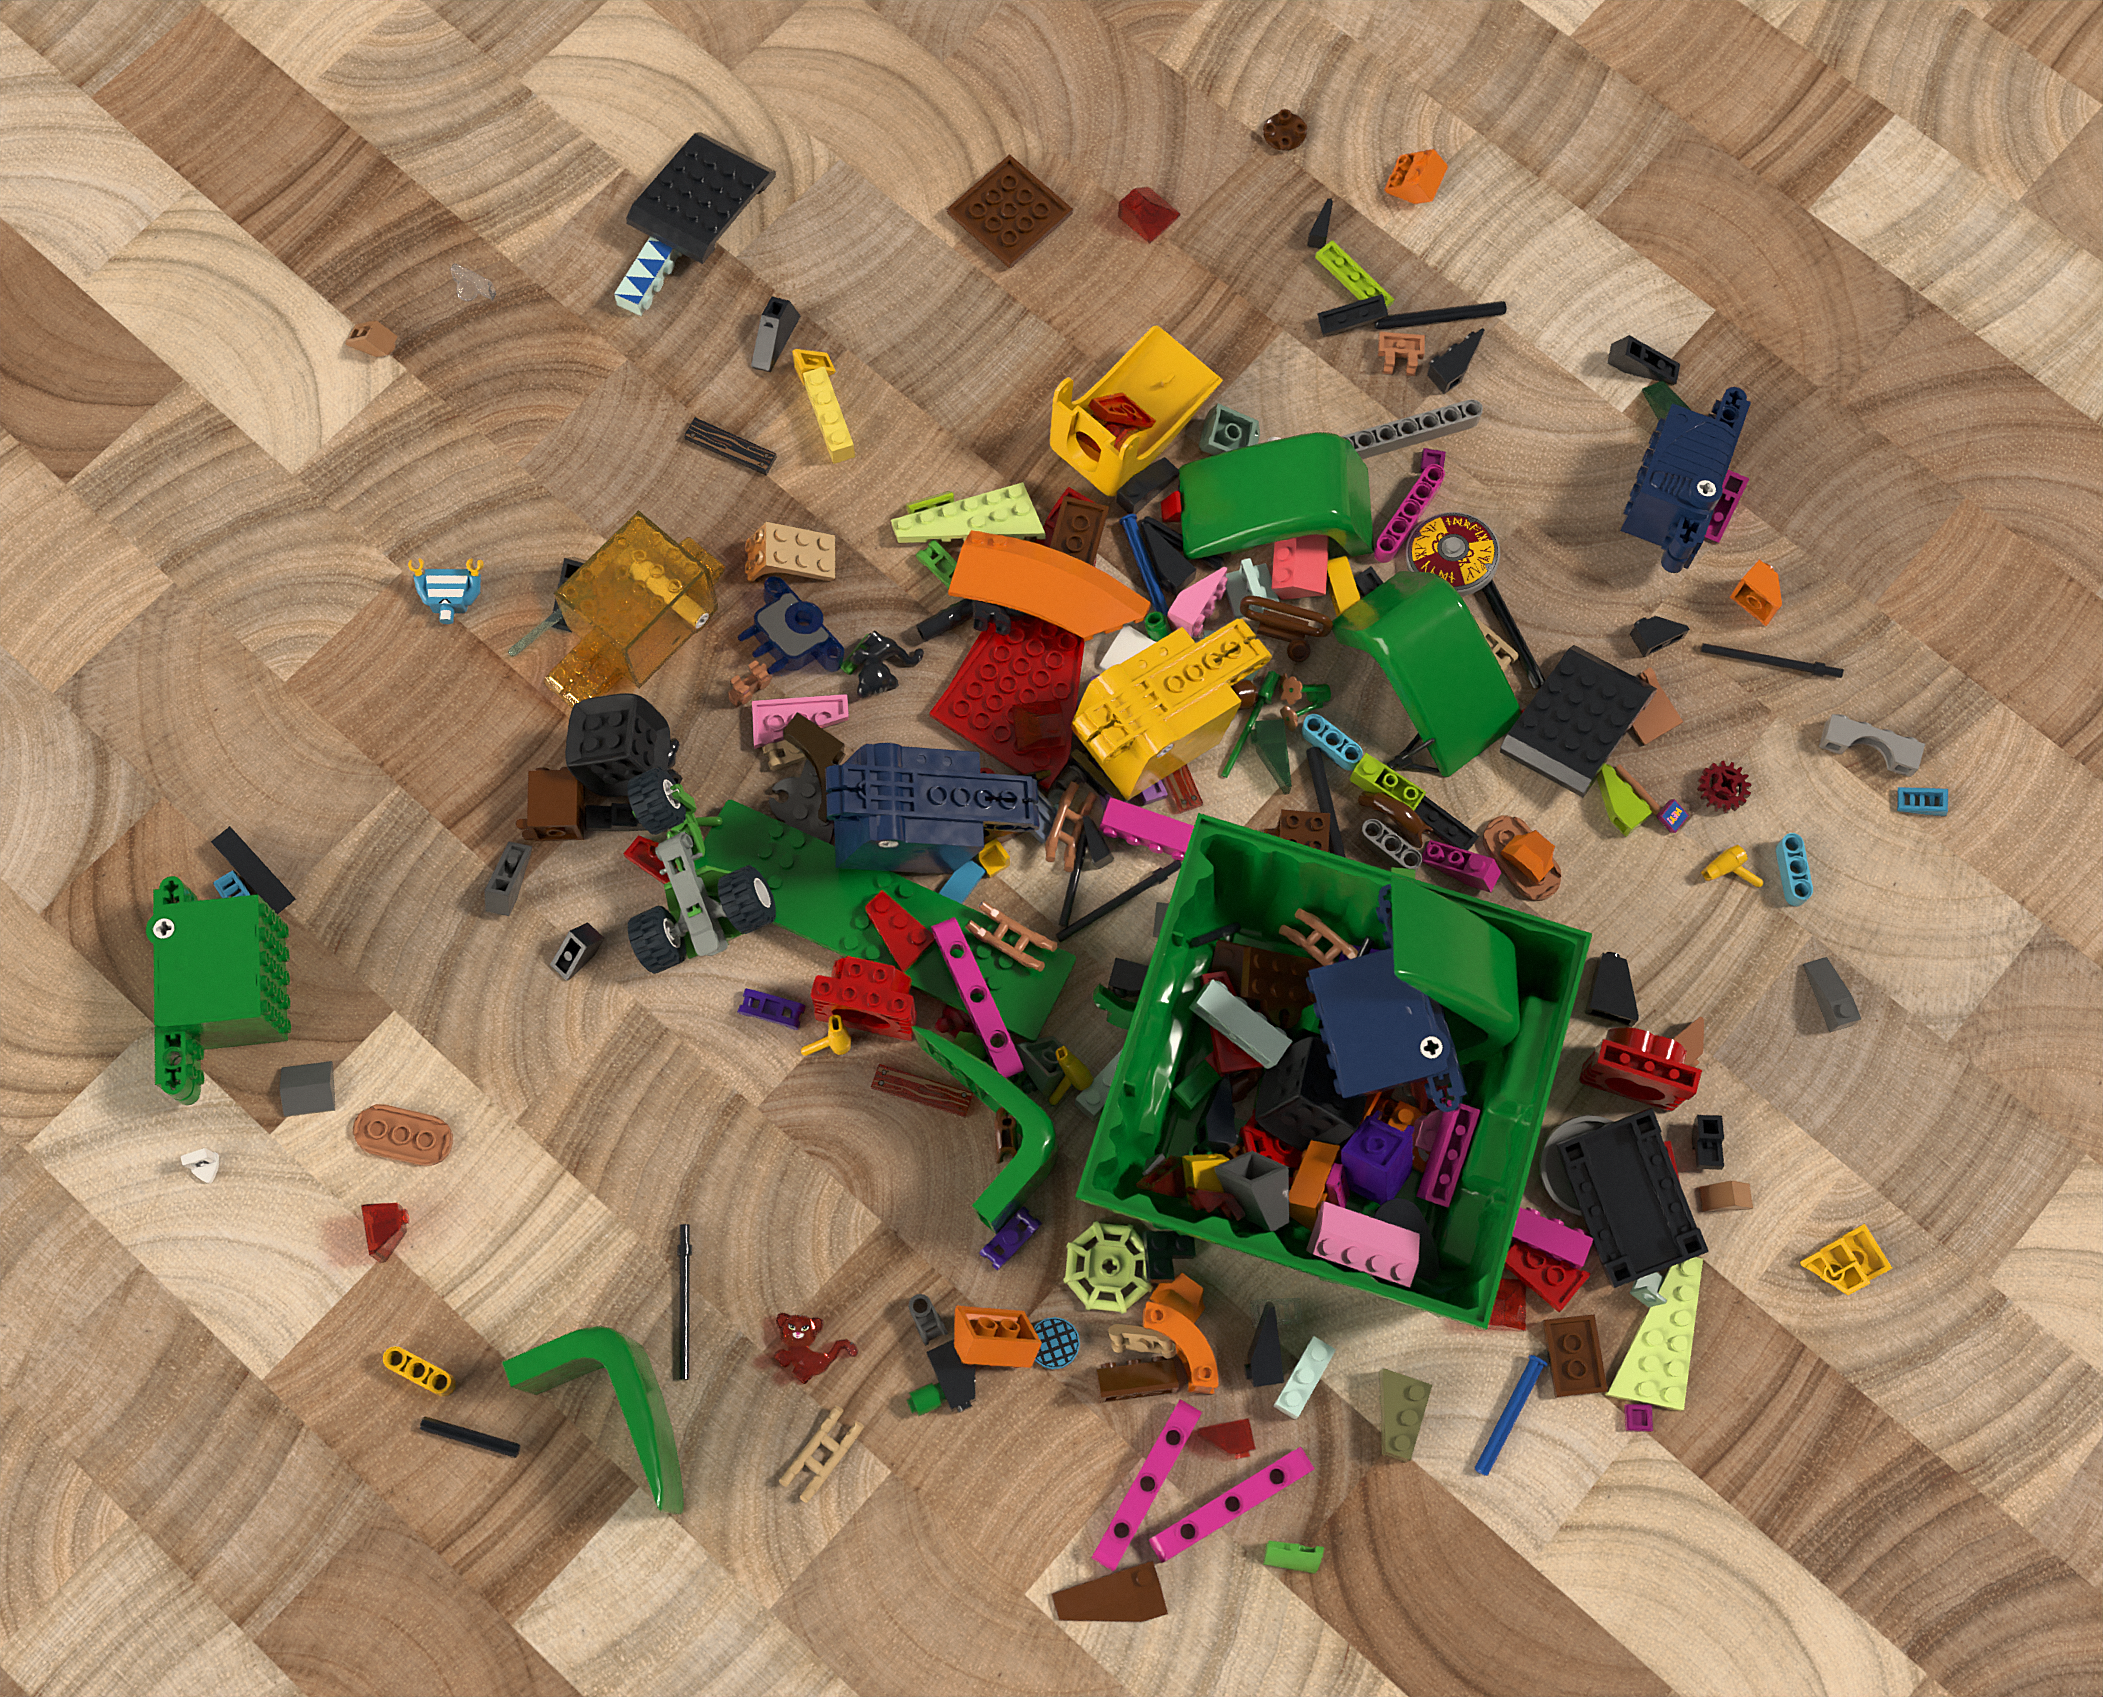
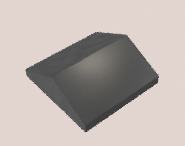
(307, 1089)

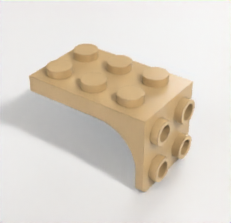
(790, 551)

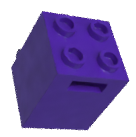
(1378, 1159)

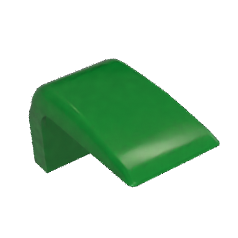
(1275, 495)
(1435, 664)
(1459, 965)
(1039, 1143)
(634, 1386)

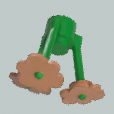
(1292, 691)

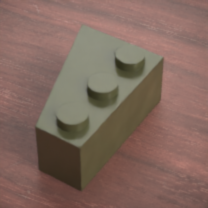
(1402, 1412)

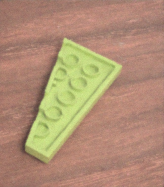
(995, 512)
(1660, 1353)

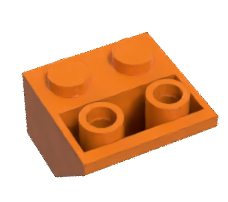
(1417, 176)

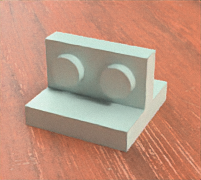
(1249, 581)

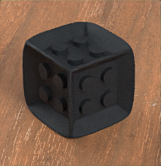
(614, 741)
(1301, 1100)

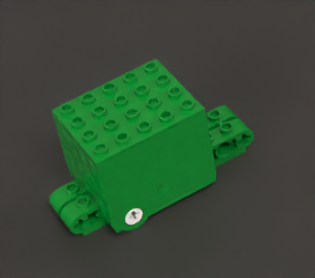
(214, 981)

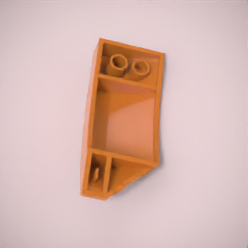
(1044, 585)

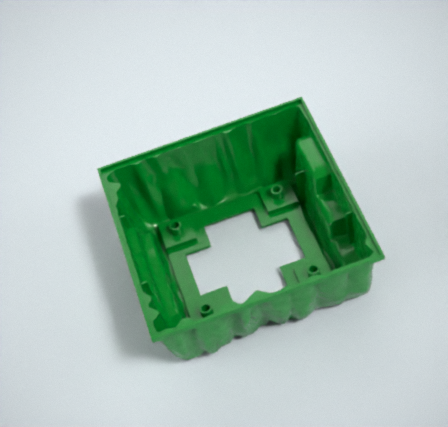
(1261, 884)

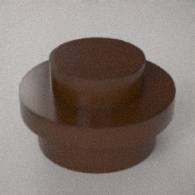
(1298, 650)

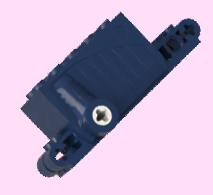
(1684, 477)

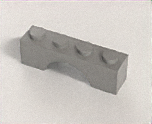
(1900, 752)

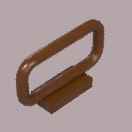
(1283, 626)

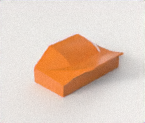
(1530, 854)
(1181, 1295)

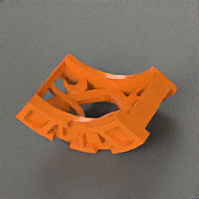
(1190, 1346)

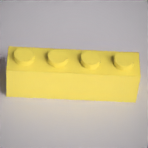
(829, 415)

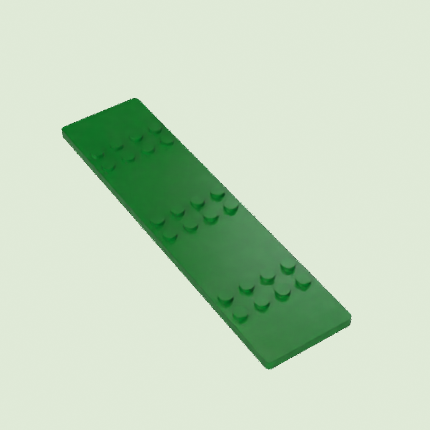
(829, 910)

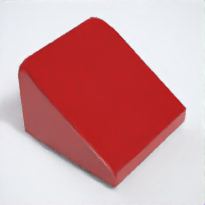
(1171, 508)

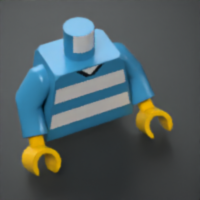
(448, 589)

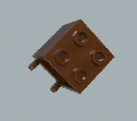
(553, 806)
(1303, 828)

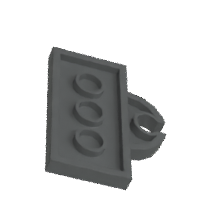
(802, 805)

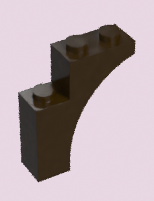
(818, 747)

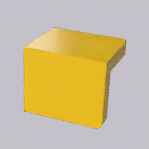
(993, 858)

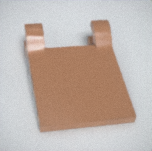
(1659, 714)

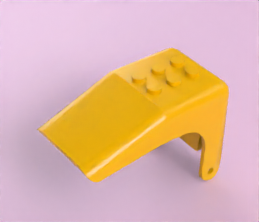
(1160, 380)

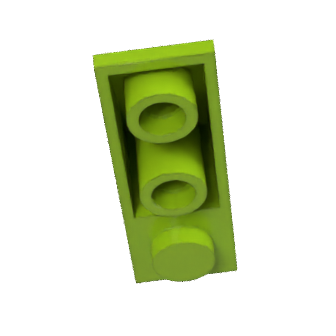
(1376, 777)
(1622, 805)

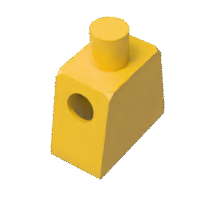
(1200, 1171)

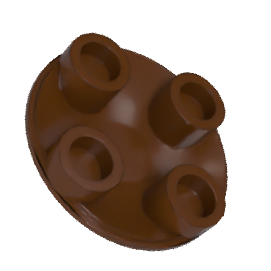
(1285, 130)

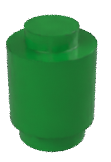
(1157, 626)
(926, 1399)

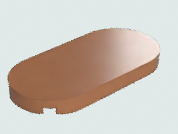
(1496, 837)
(403, 1135)

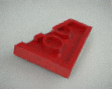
(1120, 409)

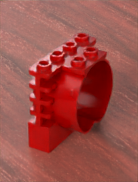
(866, 997)
(1641, 1068)

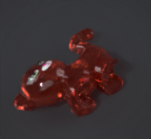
(798, 1334)

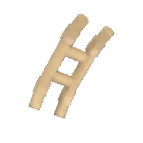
(806, 1458)

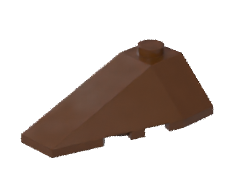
(1118, 1597)

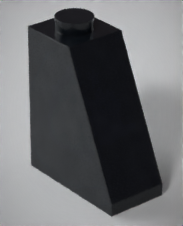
(1612, 991)
(955, 1377)

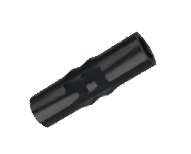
(945, 619)

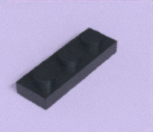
(1353, 315)

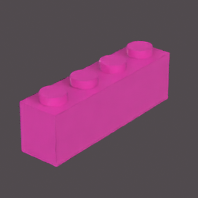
(1145, 828)
(1448, 1154)
(1552, 1237)

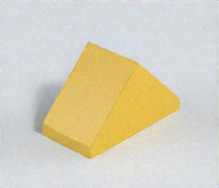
(811, 360)

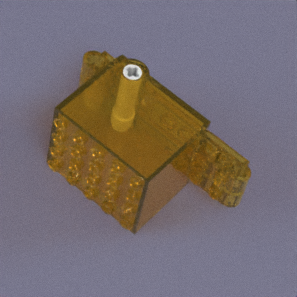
(632, 609)

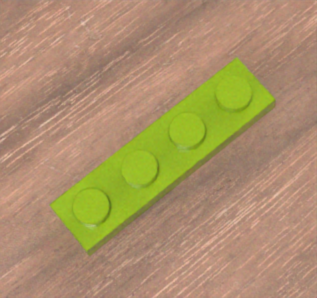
(1350, 273)

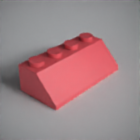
(1300, 567)

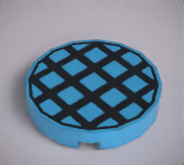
(1058, 1341)

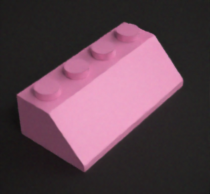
(1365, 1244)

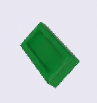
(1195, 1085)

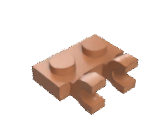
(1401, 346)
(744, 690)

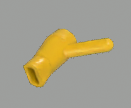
(1731, 861)
(837, 1039)
(1075, 1074)

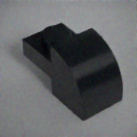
(1707, 1141)

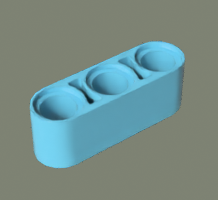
(1328, 731)
(1799, 860)

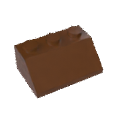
(1136, 1379)

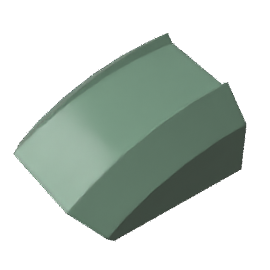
(1227, 430)
(1042, 1063)

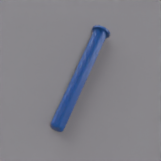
(1144, 563)
(1510, 1415)

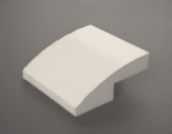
(1126, 645)

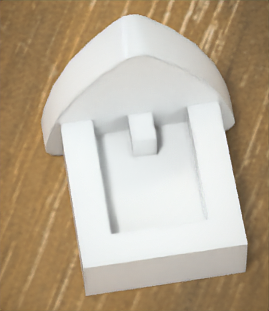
(202, 1163)

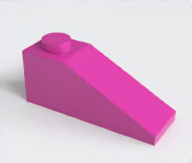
(1732, 491)

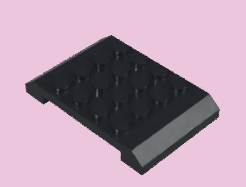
(698, 196)
(1577, 720)
(1631, 1198)

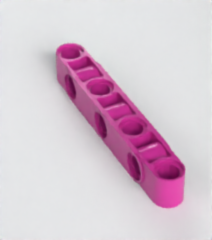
(969, 982)
(1139, 1501)
(1215, 1514)

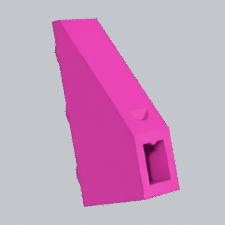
(1462, 865)

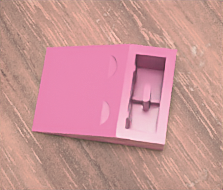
(1197, 603)

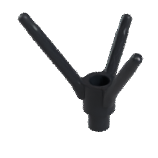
(1404, 760)

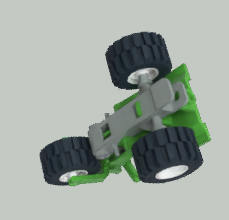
(704, 903)

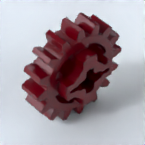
(1720, 795)

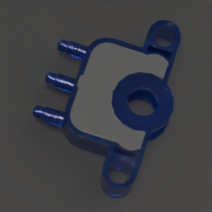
(786, 640)

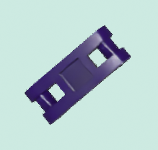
(771, 1008)
(1010, 1238)

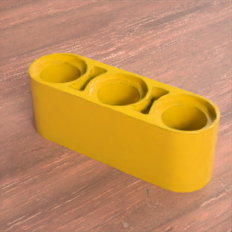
(1341, 584)
(408, 1366)

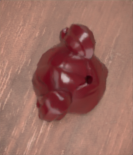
(954, 1021)

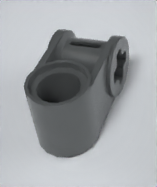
(927, 1320)

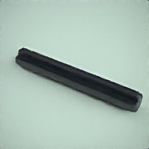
(1177, 540)
(470, 1437)

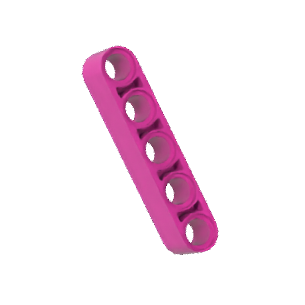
(1413, 504)

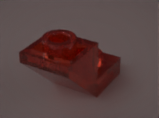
(1209, 1199)

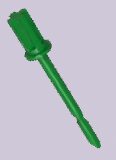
(1264, 696)

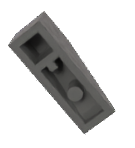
(507, 879)
(1832, 995)

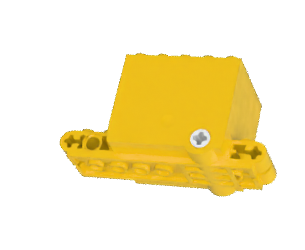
(1166, 704)

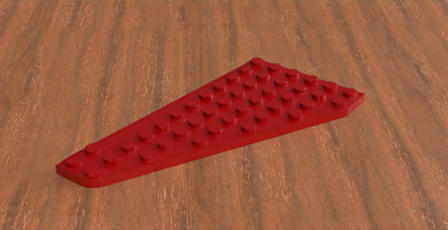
(1022, 667)

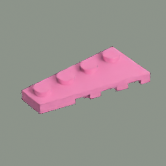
(773, 715)

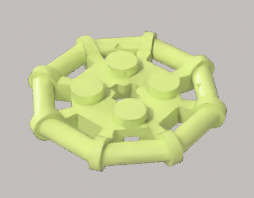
(1097, 1276)

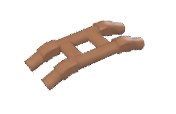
(1077, 818)
(1005, 923)
(1320, 930)

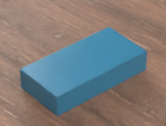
(963, 882)

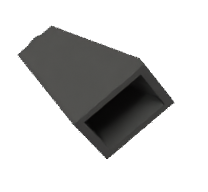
(1258, 1187)

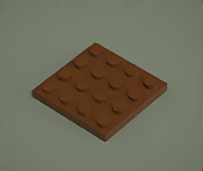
(1009, 211)

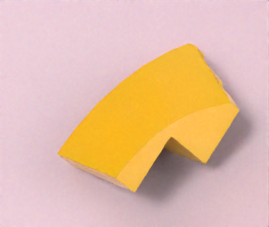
(1849, 1260)

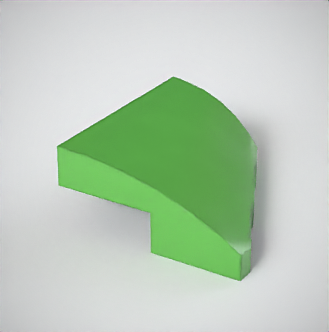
(1293, 1556)

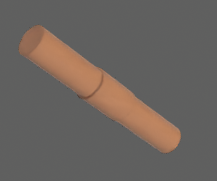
(1638, 790)

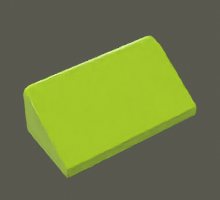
(930, 502)

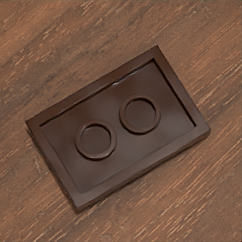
(1079, 529)
(1229, 958)
(1575, 1356)

